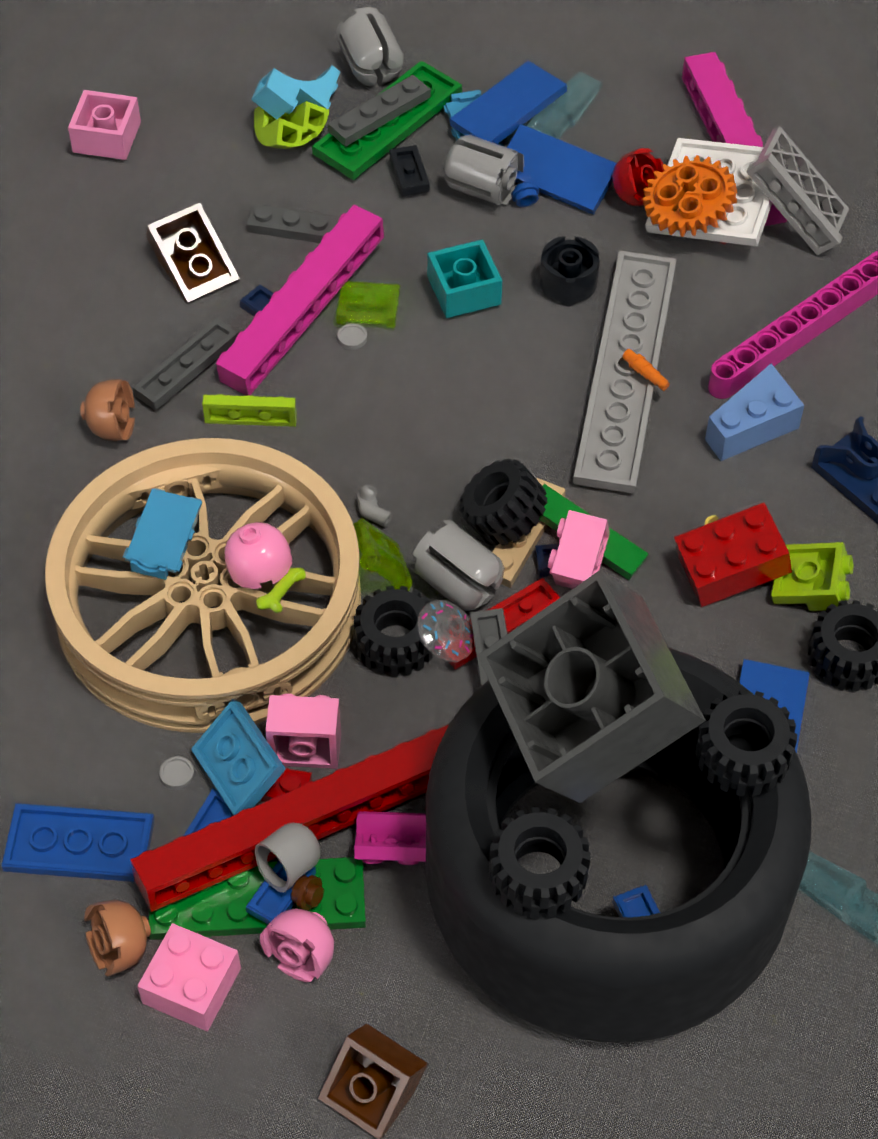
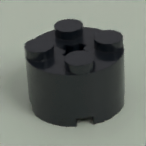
(569, 270)

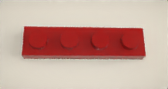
(521, 608)

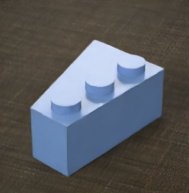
(754, 415)

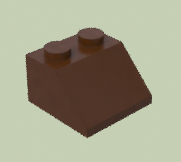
(372, 1080)

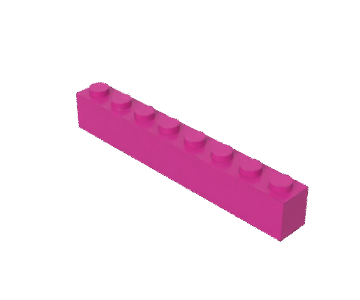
(721, 108)
(300, 300)

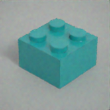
(464, 278)

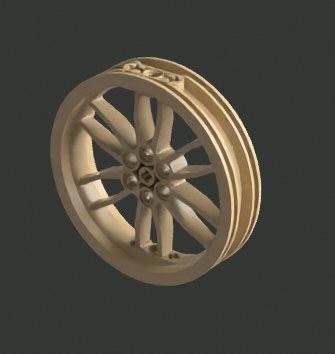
(203, 582)

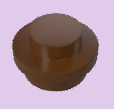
(307, 892)

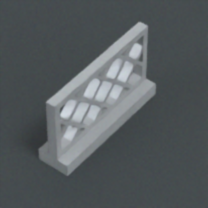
(786, 192)

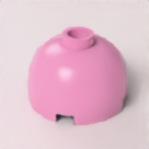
(257, 555)
(300, 943)

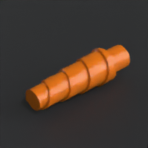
(646, 369)

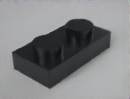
(409, 170)

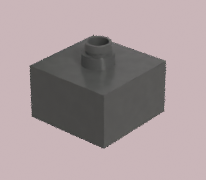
(590, 688)

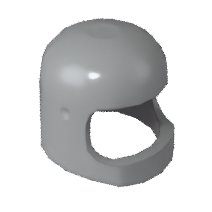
(296, 850)

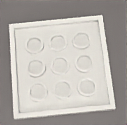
(752, 206)

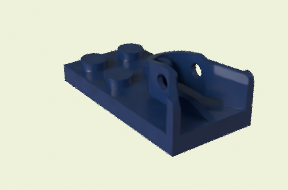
(852, 468)

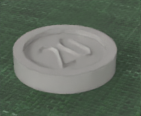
(352, 336)
(176, 773)

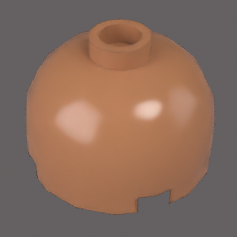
(108, 410)
(116, 935)

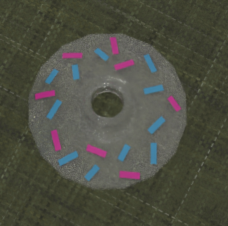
(445, 631)

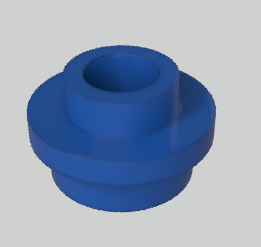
(525, 194)

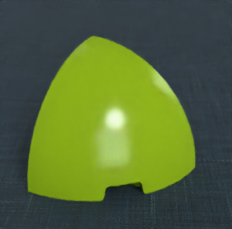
(290, 129)

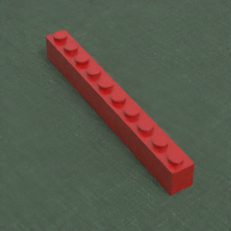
(321, 805)

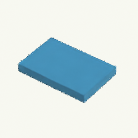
(238, 758)

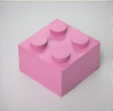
(104, 124)
(579, 550)
(304, 730)
(189, 977)

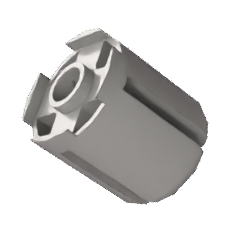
(370, 47)
(482, 169)
(458, 566)

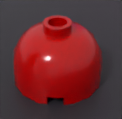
(632, 173)

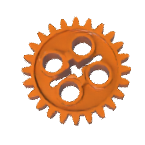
(690, 195)

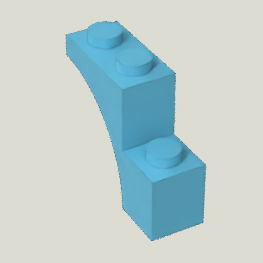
(281, 93)

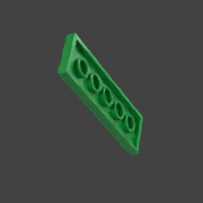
(370, 148)
(222, 907)

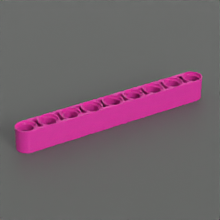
(795, 328)

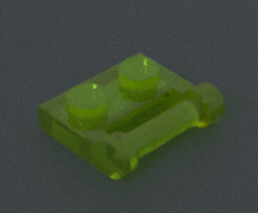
(368, 303)
(381, 555)

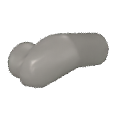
(369, 508)

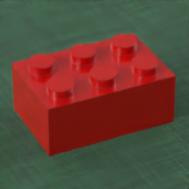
(733, 554)

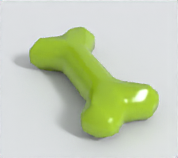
(273, 598)

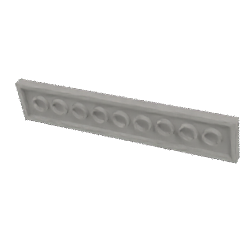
(619, 395)

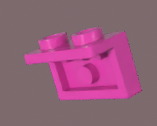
(390, 837)

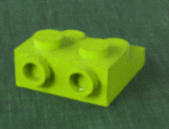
(816, 576)

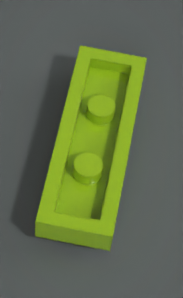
(249, 410)

